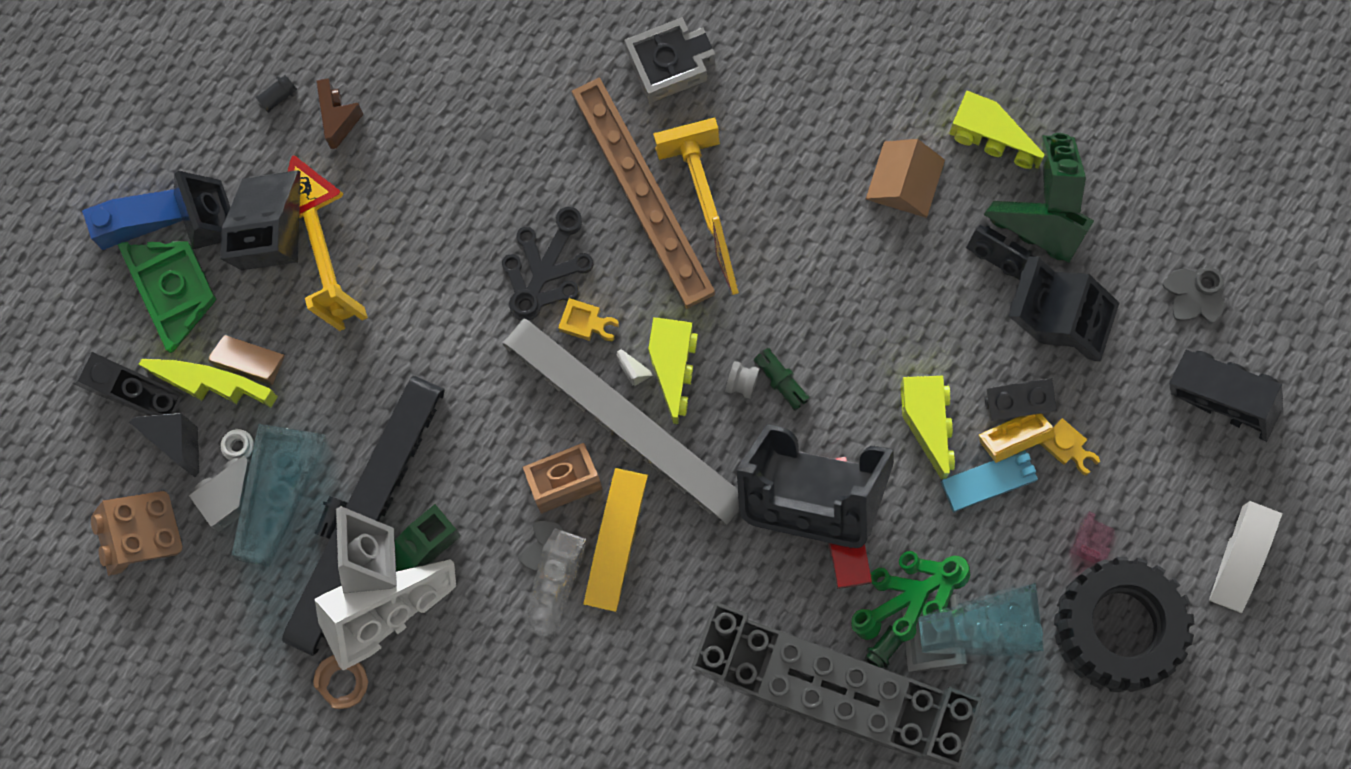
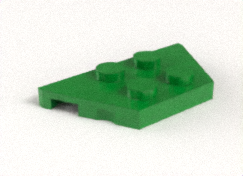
(170, 287)

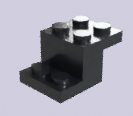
(1064, 308)

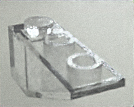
(553, 583)

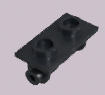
(990, 246)
(1020, 399)

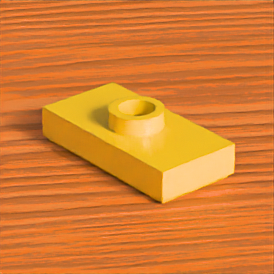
(1016, 436)

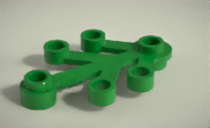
(914, 594)

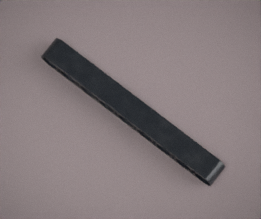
(370, 498)

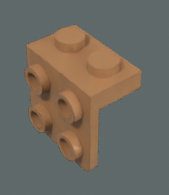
(135, 530)

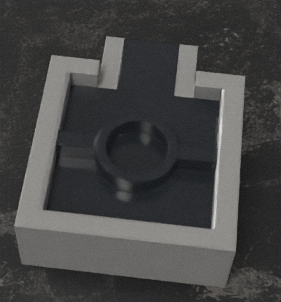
(669, 58)

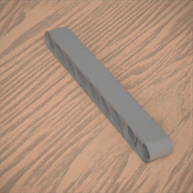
(624, 419)

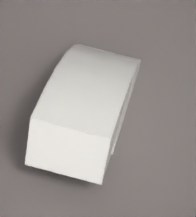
(1245, 556)

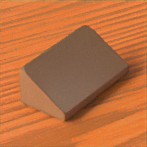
(246, 359)

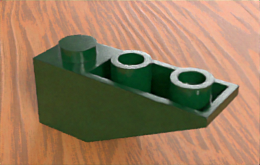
(1062, 174)
(1054, 231)
(424, 539)

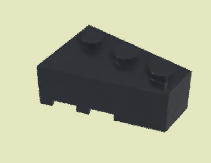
(1228, 391)

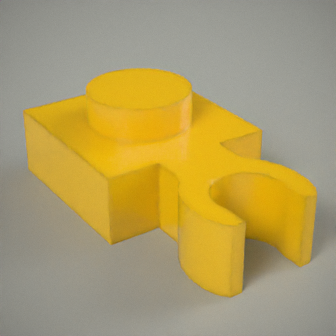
(583, 319)
(1068, 445)

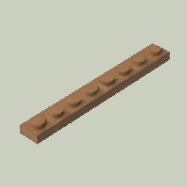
(643, 193)

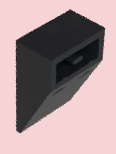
(263, 222)

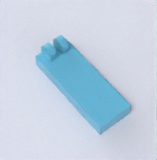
(989, 481)

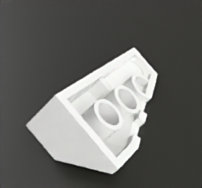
(361, 620)

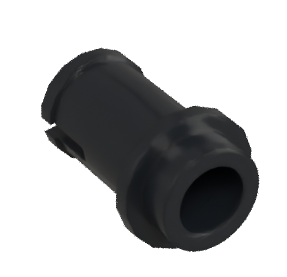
(276, 93)
(329, 518)

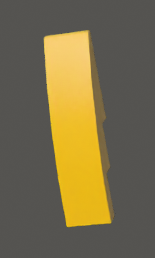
(615, 539)

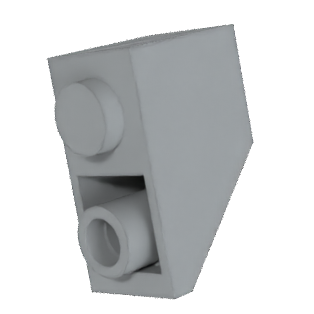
(222, 496)

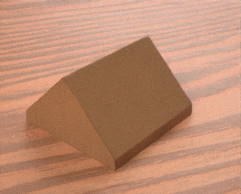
(906, 176)
(562, 478)

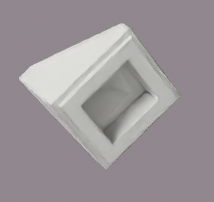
(633, 369)

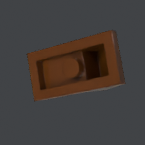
(336, 118)

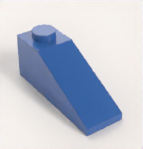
(131, 217)

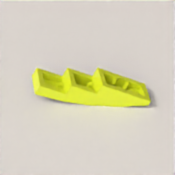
(199, 379)

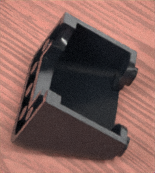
(811, 492)

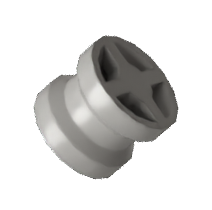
(742, 380)

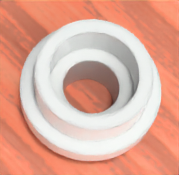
(233, 436)

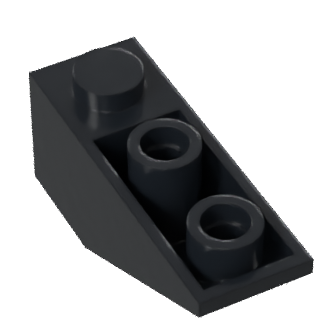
(126, 386)

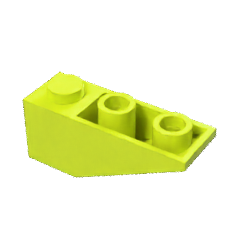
(986, 118)
(669, 352)
(925, 414)

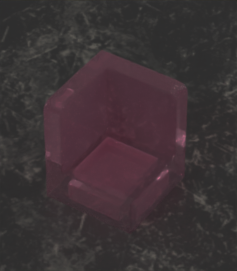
(1092, 540)

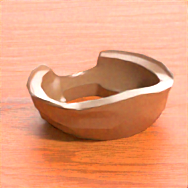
(322, 678)

